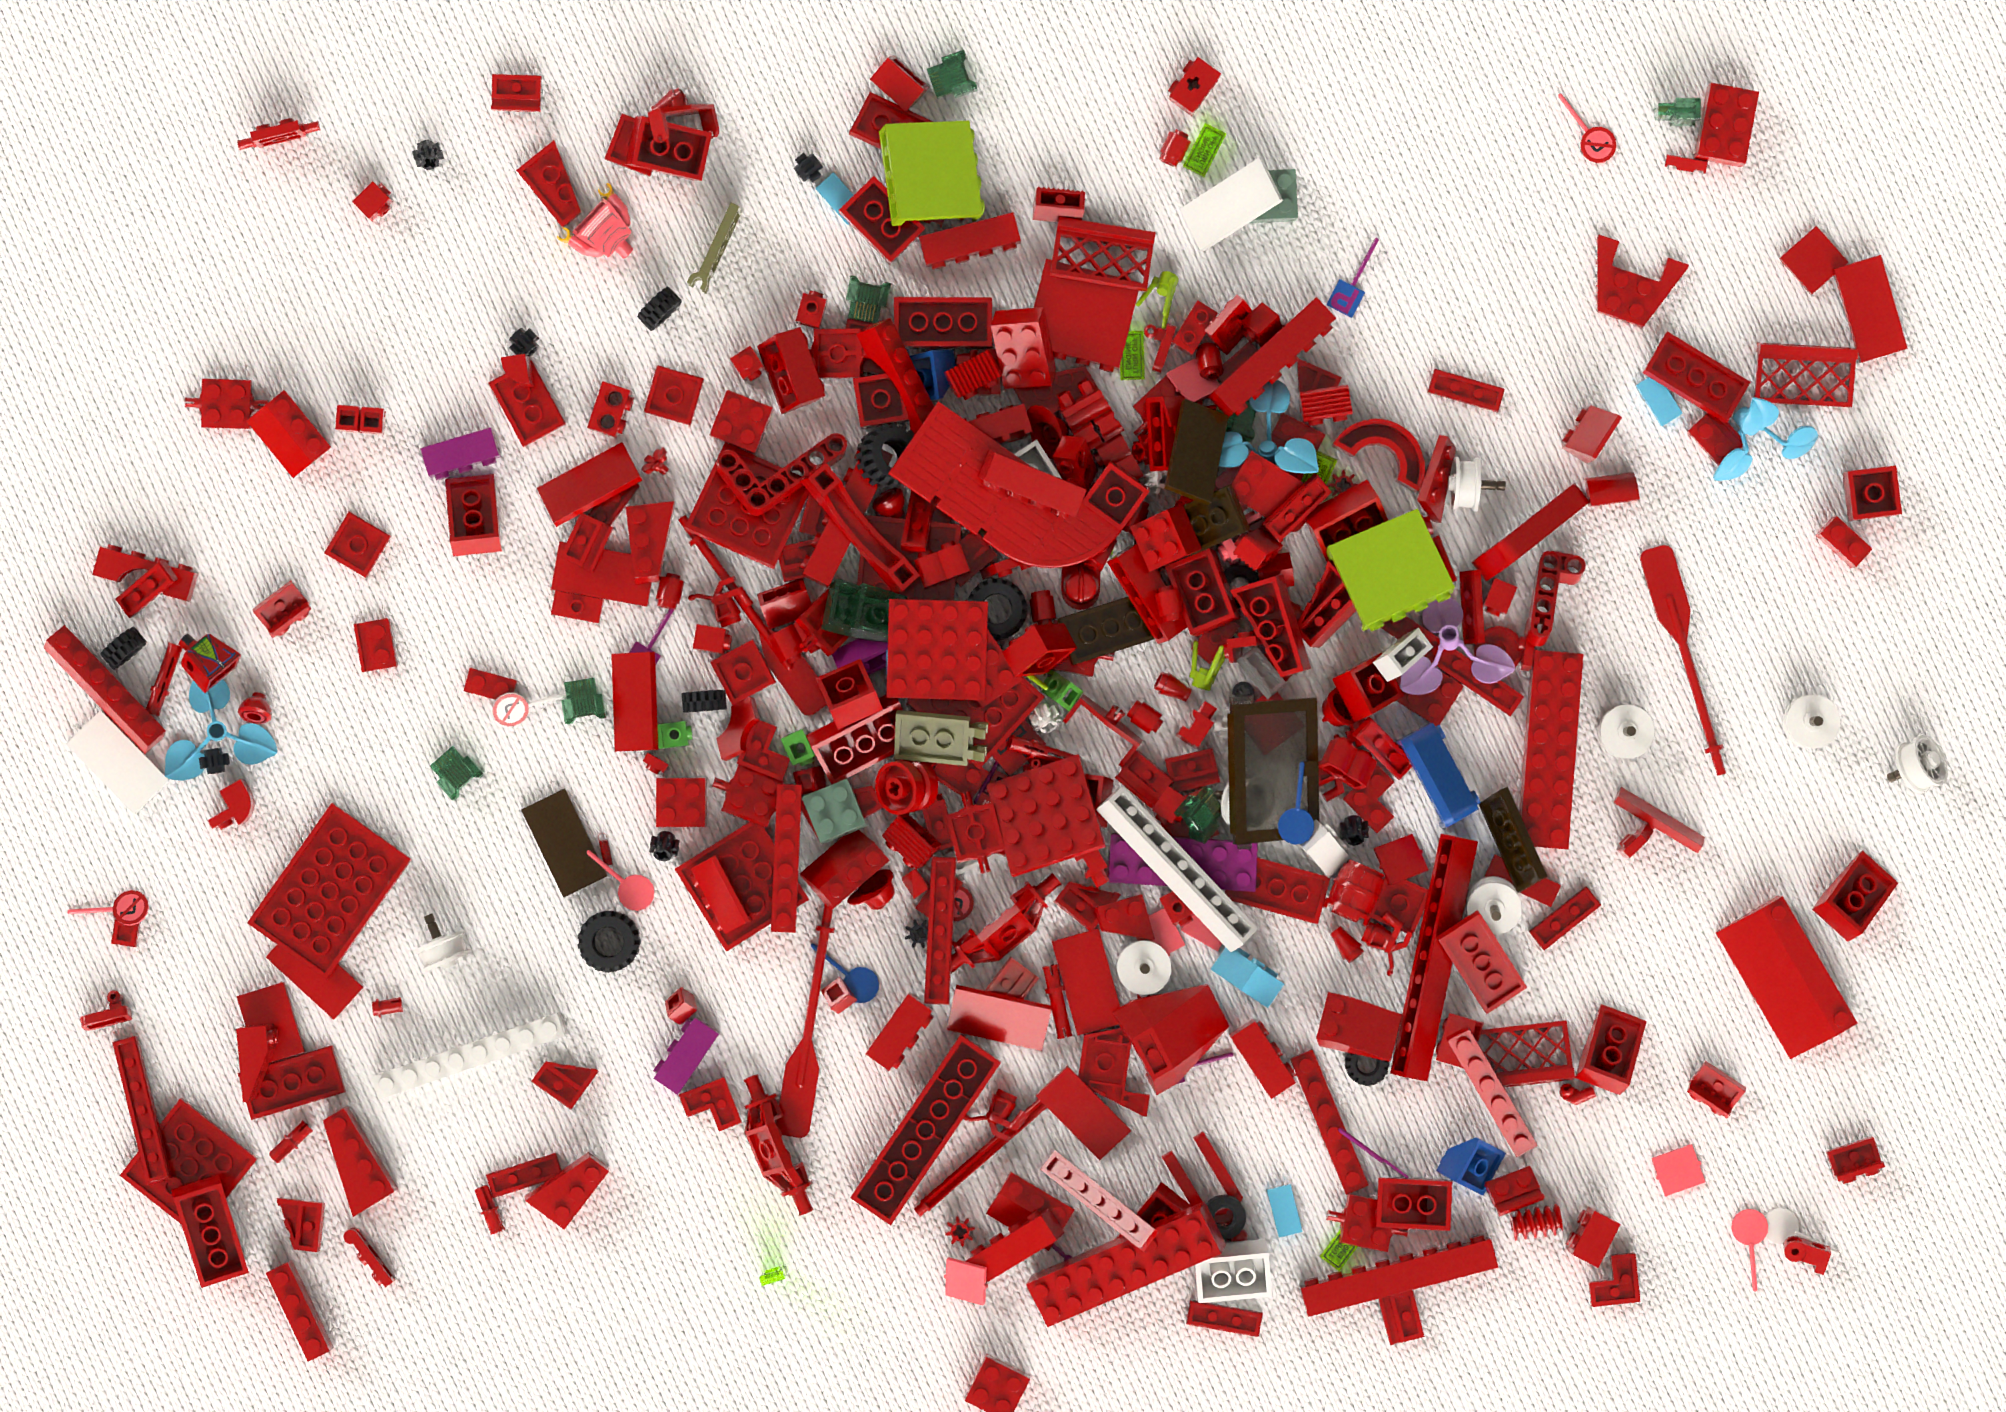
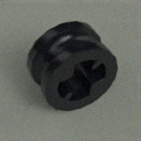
(1245, 685)

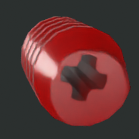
(1536, 1222)

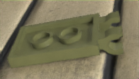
(717, 248)
(938, 738)

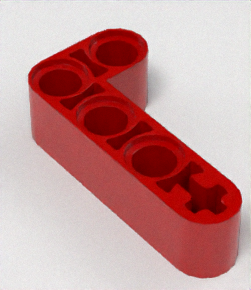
(1547, 598)

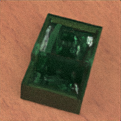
(858, 610)

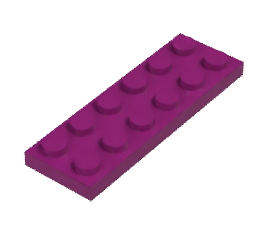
(1218, 858)

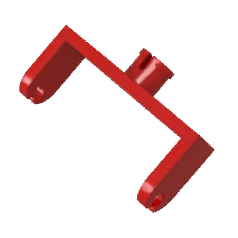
(681, 108)
(1111, 720)

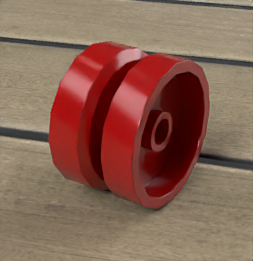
(906, 786)

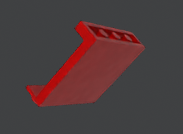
(1086, 317)

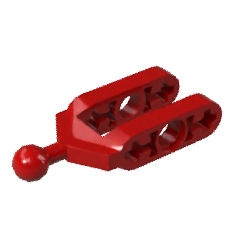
(1223, 1215)

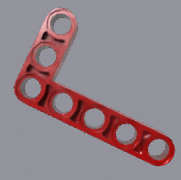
(782, 477)
(1530, 532)

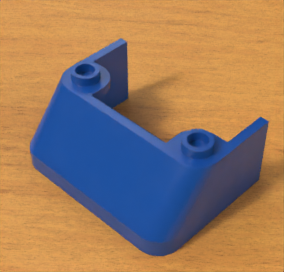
(1439, 774)

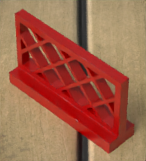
(1103, 234)
(1806, 353)
(1532, 1075)

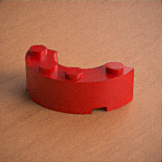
(1393, 438)

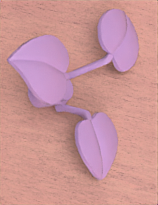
(1489, 664)

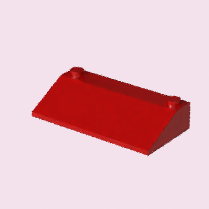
(1786, 977)

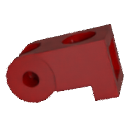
(1807, 1251)

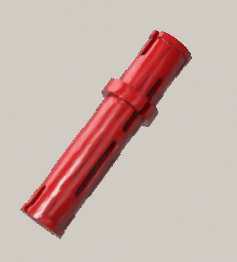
(163, 679)
(1017, 744)
(1055, 992)

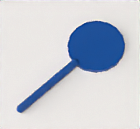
(1296, 824)
(860, 980)

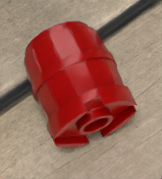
(1355, 892)

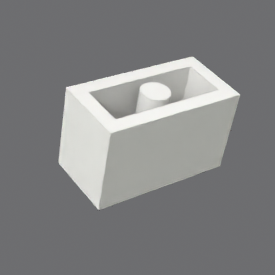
(1402, 654)
(1325, 850)

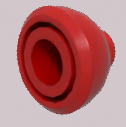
(890, 503)
(255, 709)

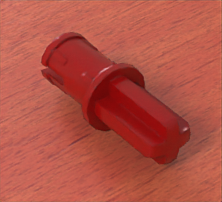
(290, 1141)
(489, 1209)

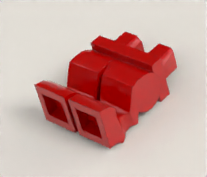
(1088, 407)

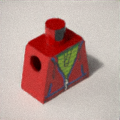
(207, 660)

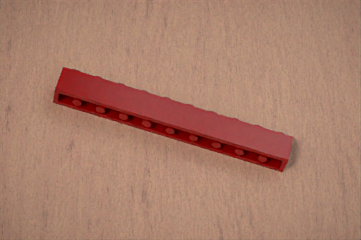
(1431, 963)

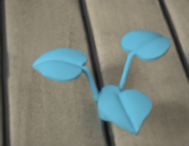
(1750, 421)
(1295, 457)
(251, 748)

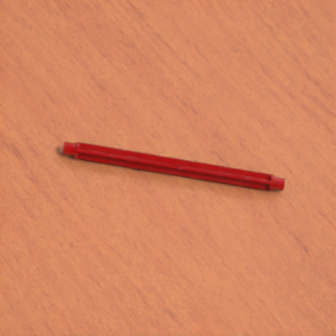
(974, 1162)

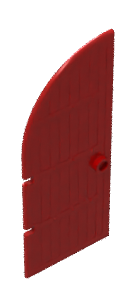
(946, 464)

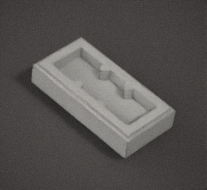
(1261, 672)

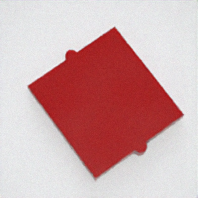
(1400, 859)

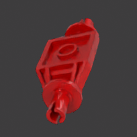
(1007, 930)
(769, 1148)

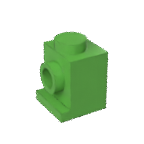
(1058, 687)
(666, 741)
(791, 746)

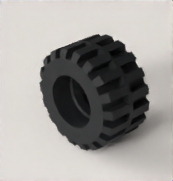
(871, 455)
(1015, 597)
(587, 941)

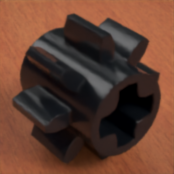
(428, 154)
(808, 167)
(524, 342)
(214, 761)
(1354, 830)
(664, 846)
(912, 935)

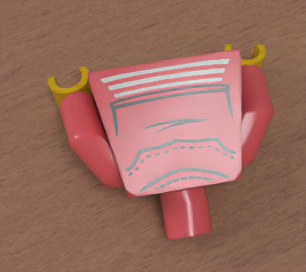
(602, 229)

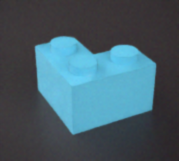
(1248, 975)

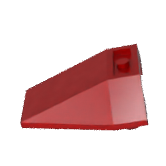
(1172, 1031)

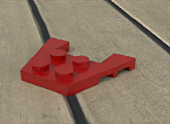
(1629, 294)
(1105, 1068)

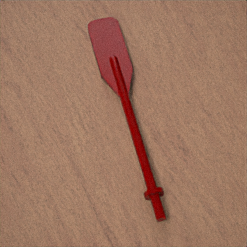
(1674, 615)
(796, 678)
(802, 1068)

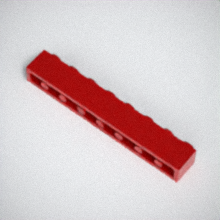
(1398, 1276)

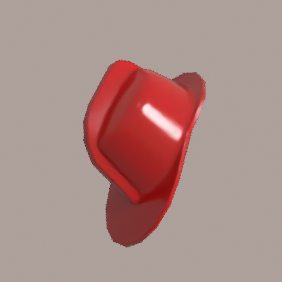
(1046, 428)
(1080, 586)
(1335, 710)
(875, 891)

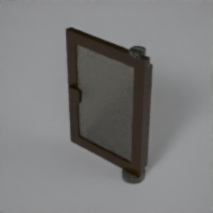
(1263, 764)

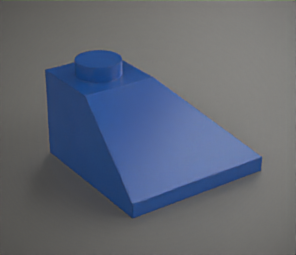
(931, 371)
(1471, 1164)

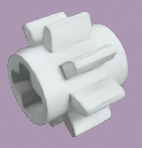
(1156, 482)
(1045, 718)
(1221, 724)

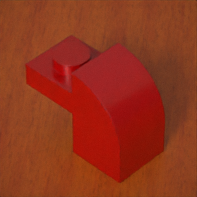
(239, 803)

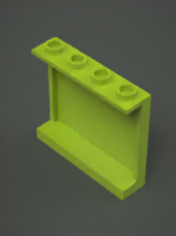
(931, 171)
(1391, 570)

